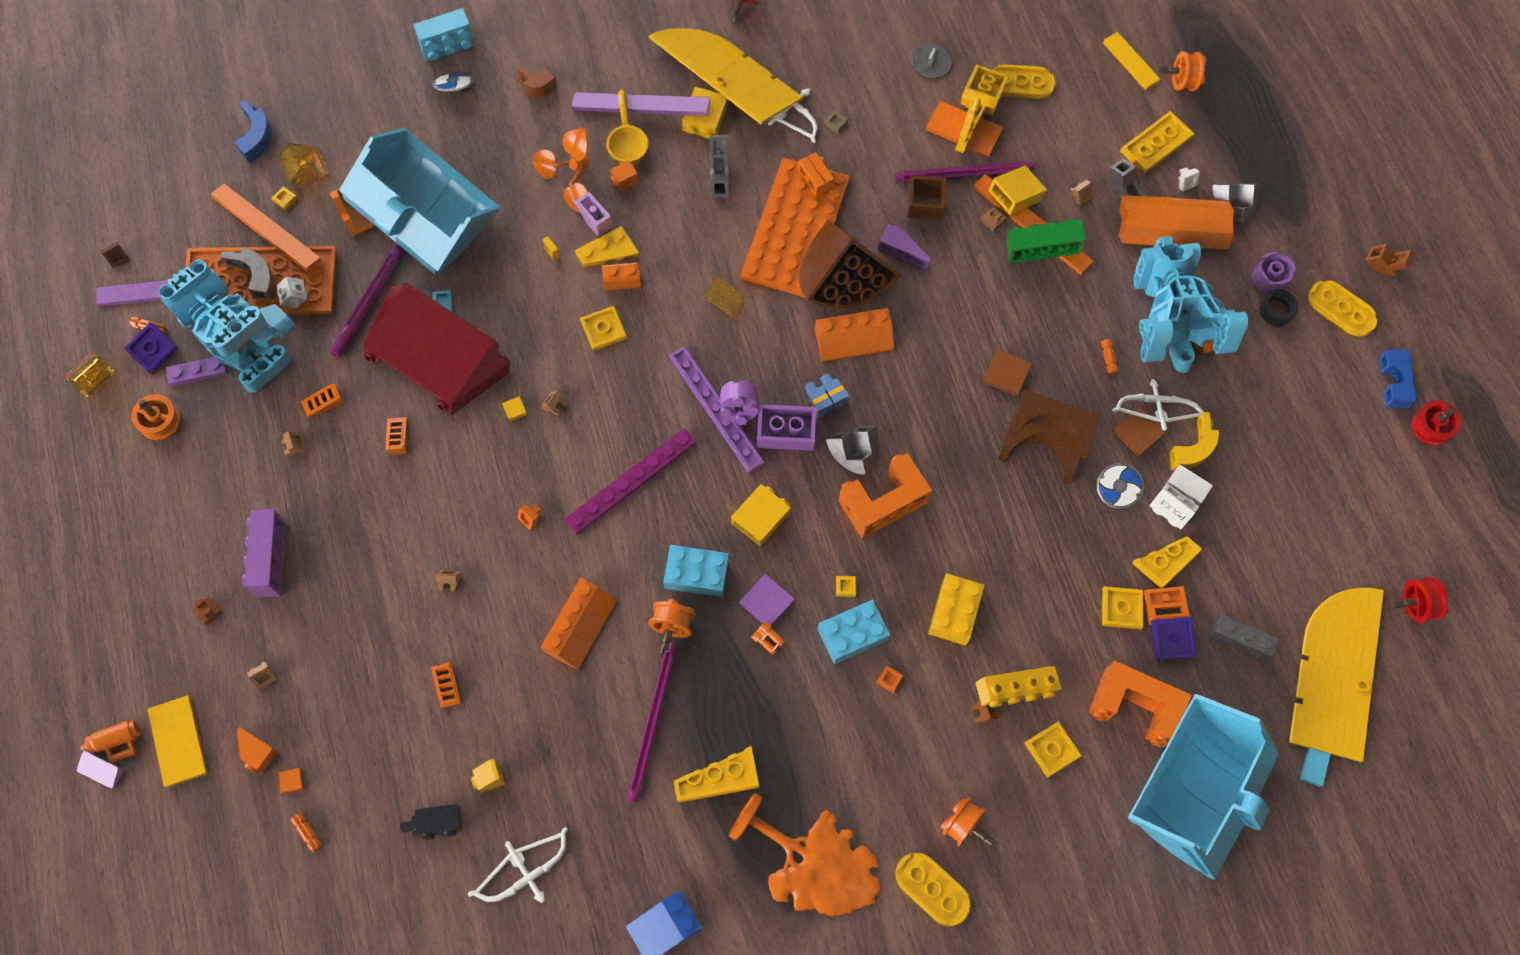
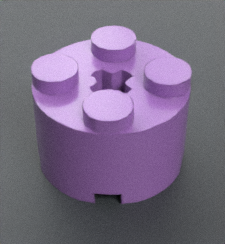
(1272, 272)
(739, 402)

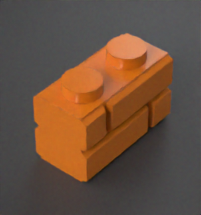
(816, 173)
(621, 276)

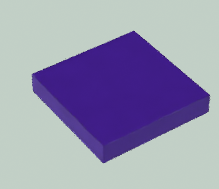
(151, 348)
(1173, 638)

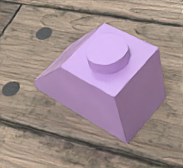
(594, 214)

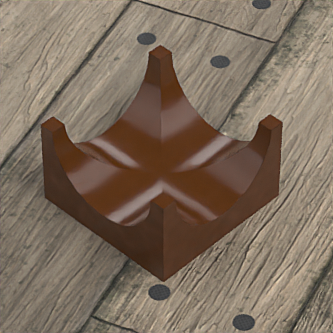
(1054, 425)

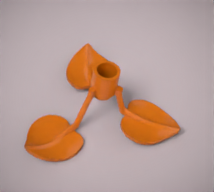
(545, 163)

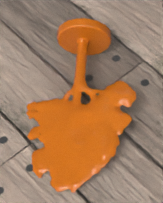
(829, 876)

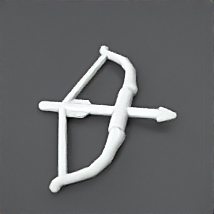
(805, 112)
(1161, 415)
(517, 860)

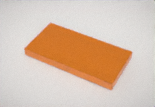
(949, 120)

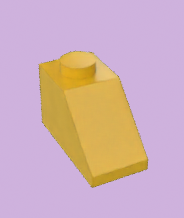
(487, 776)

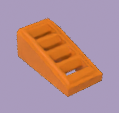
(325, 392)
(399, 448)
(453, 683)

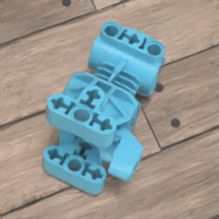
(1182, 306)
(227, 322)

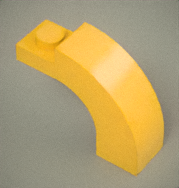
(1195, 455)

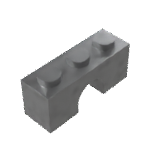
(1258, 643)

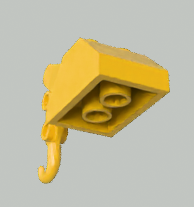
(981, 95)

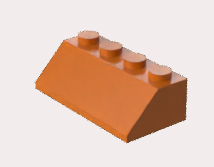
(854, 335)
(578, 624)

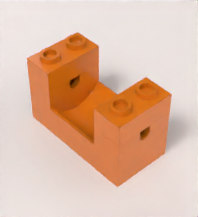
(870, 516)
(1142, 690)

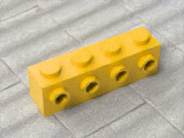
(1017, 686)

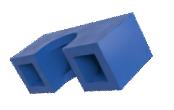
(1399, 365)

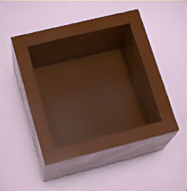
(926, 197)

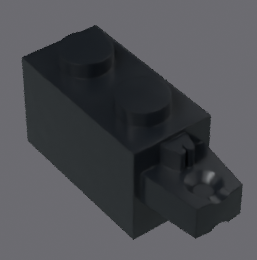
(434, 821)

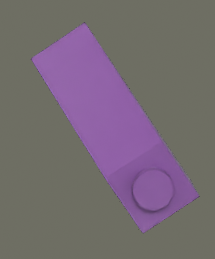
(902, 246)

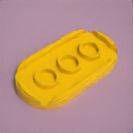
(1026, 81)
(1343, 308)
(933, 889)

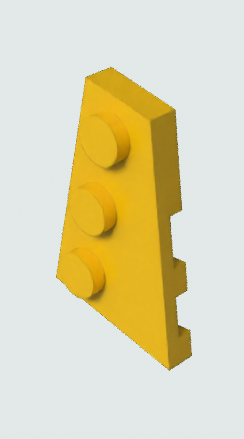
(1168, 562)

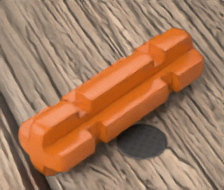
(142, 323)
(1109, 356)
(306, 832)

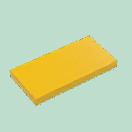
(1157, 142)
(177, 741)

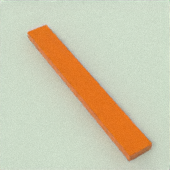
(1026, 218)
(266, 227)

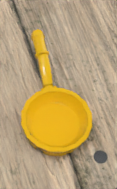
(626, 141)

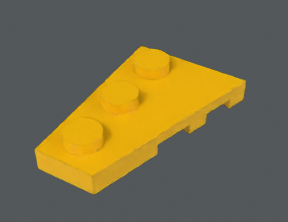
(607, 248)

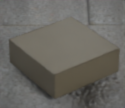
(836, 122)

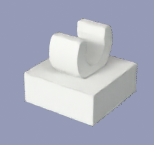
(1188, 179)

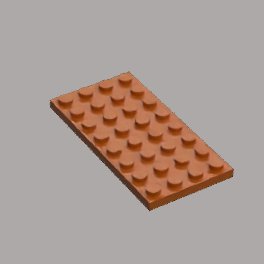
(788, 227)
(318, 282)

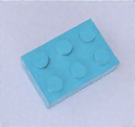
(444, 34)
(696, 570)
(853, 631)

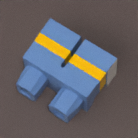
(826, 397)

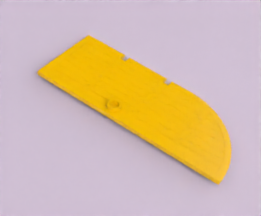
(728, 72)
(1338, 674)

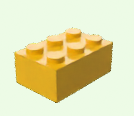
(956, 609)

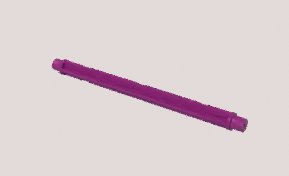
(965, 171)
(651, 725)

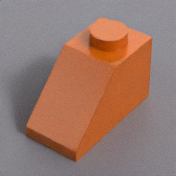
(254, 751)

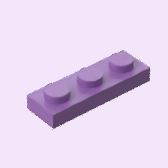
(195, 371)

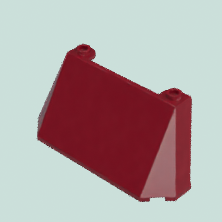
(434, 348)

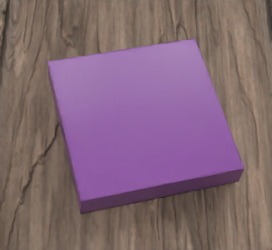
(766, 600)

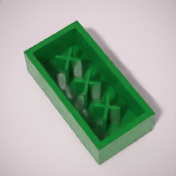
(1045, 241)

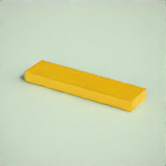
(1131, 61)

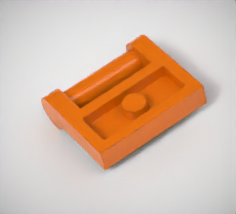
(1165, 599)

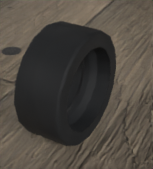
(1273, 318)

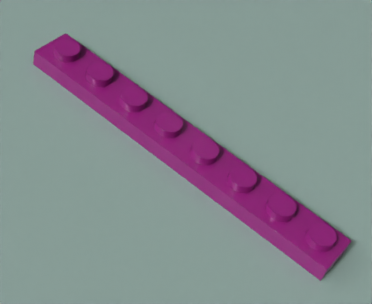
(629, 481)

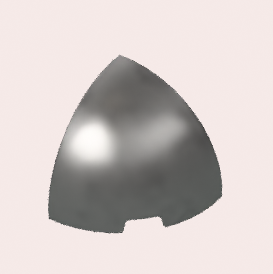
(1242, 197)
(855, 449)

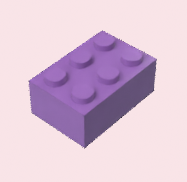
(786, 427)

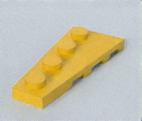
(720, 778)

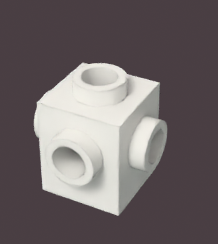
(291, 292)

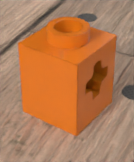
(624, 176)

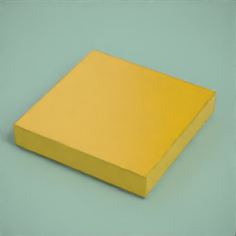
(603, 328)
(1122, 607)
(1052, 749)

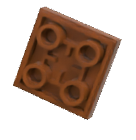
(1007, 372)
(1138, 432)

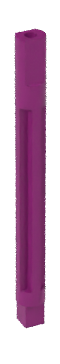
(367, 300)

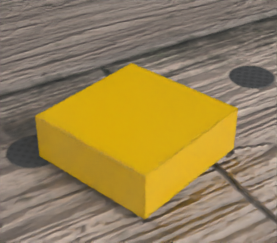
(284, 198)
(550, 248)
(514, 409)
(845, 586)

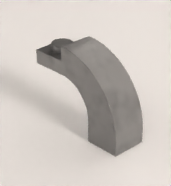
(719, 166)
(1124, 179)
(262, 280)

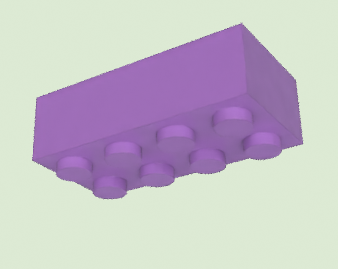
(264, 553)

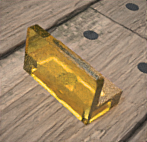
(724, 296)

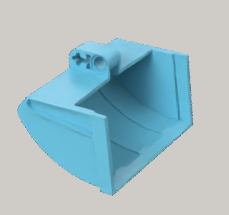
(417, 198)
(1207, 785)

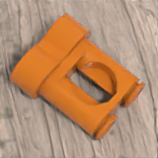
(761, 634)

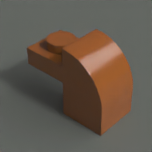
(536, 85)
(1386, 261)

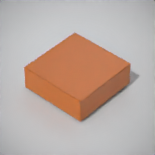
(890, 679)
(290, 780)

